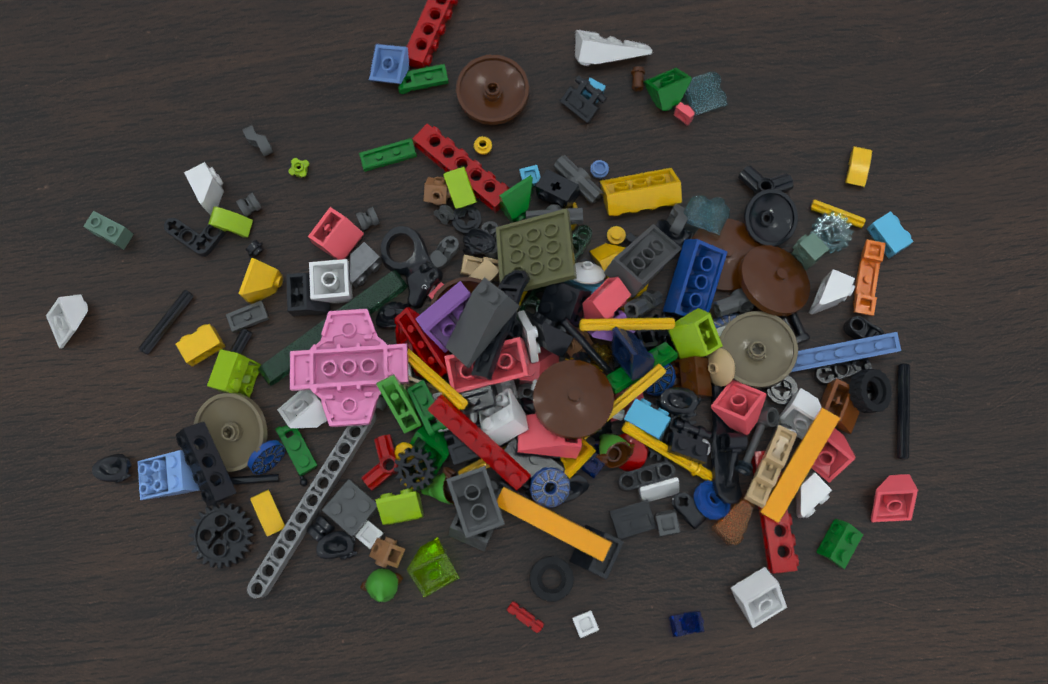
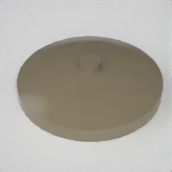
(761, 348)
(235, 427)

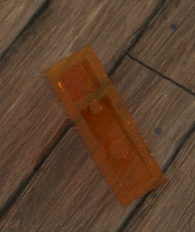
(734, 523)

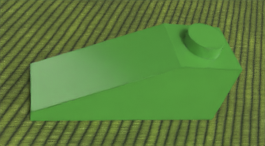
(399, 403)

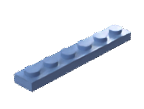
(847, 351)

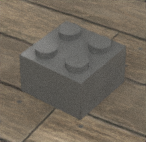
(351, 508)

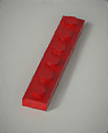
(479, 442)

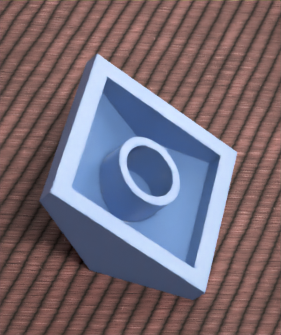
(389, 64)

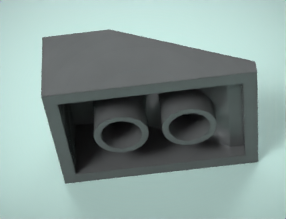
(475, 501)

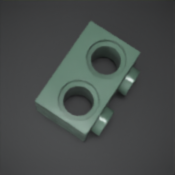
(108, 230)
(809, 250)

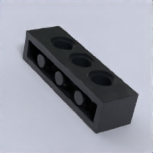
(207, 453)

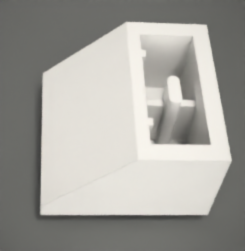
(505, 419)

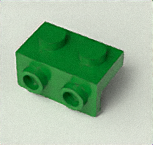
(840, 543)

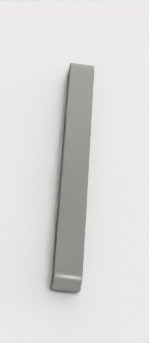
(311, 511)

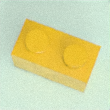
(200, 344)

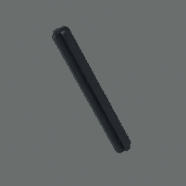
(903, 412)

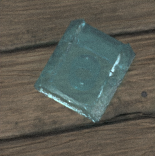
(705, 93)
(707, 214)

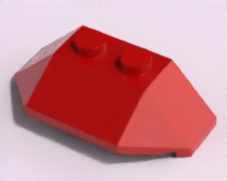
(411, 333)

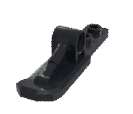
(513, 286)
(724, 456)

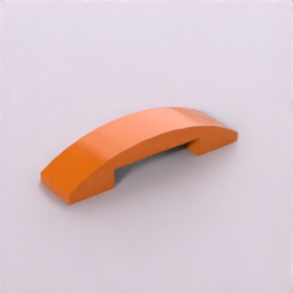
(867, 277)

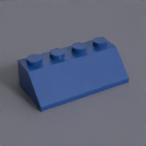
(695, 278)

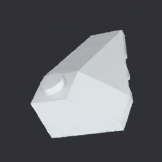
(594, 49)

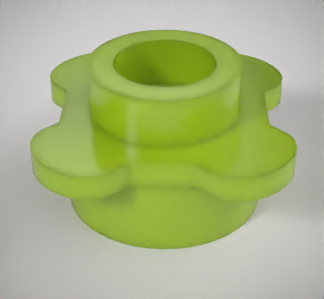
(302, 172)

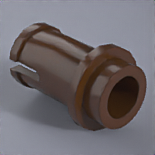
(638, 75)

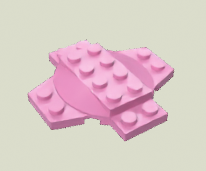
(347, 366)

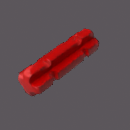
(525, 617)

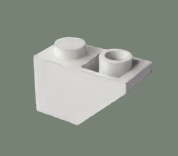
(810, 493)

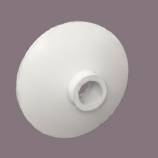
(589, 273)

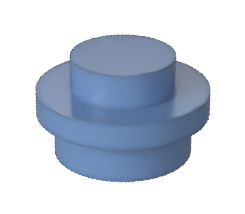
(599, 169)

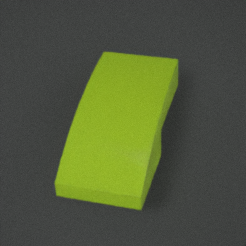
(230, 221)

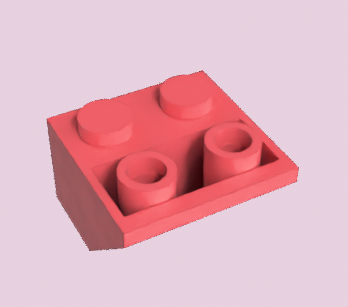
(335, 235)
(606, 299)

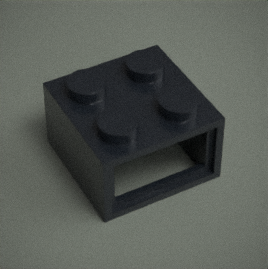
(564, 301)

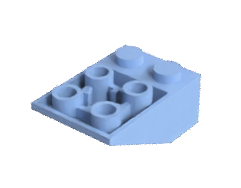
(165, 476)

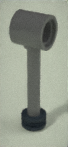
(768, 418)

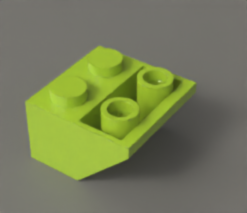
(695, 335)
(233, 373)
(400, 507)

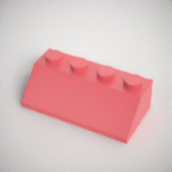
(511, 365)

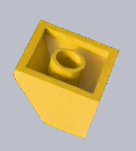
(260, 281)

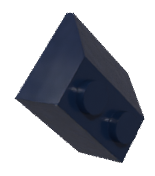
(631, 353)

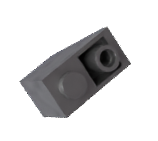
(362, 264)

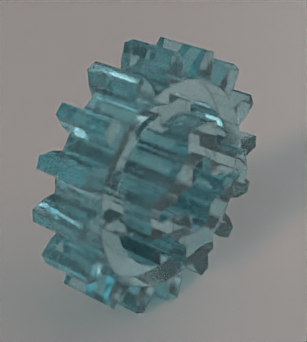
(839, 234)

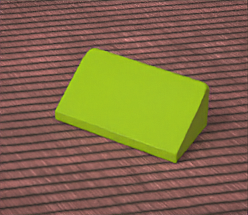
(460, 188)

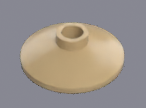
(721, 367)

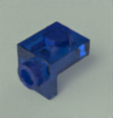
(593, 464)
(686, 623)

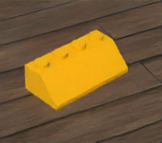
(641, 191)

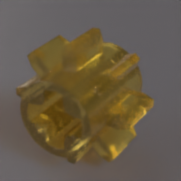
(604, 351)

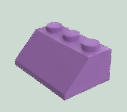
(443, 315)

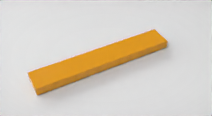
(800, 464)
(553, 524)

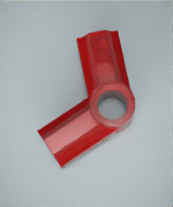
(379, 473)

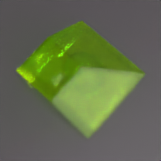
(432, 568)

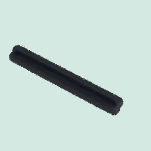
(166, 321)

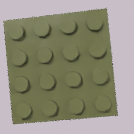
(539, 247)

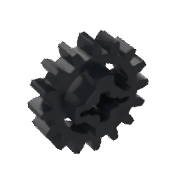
(422, 463)

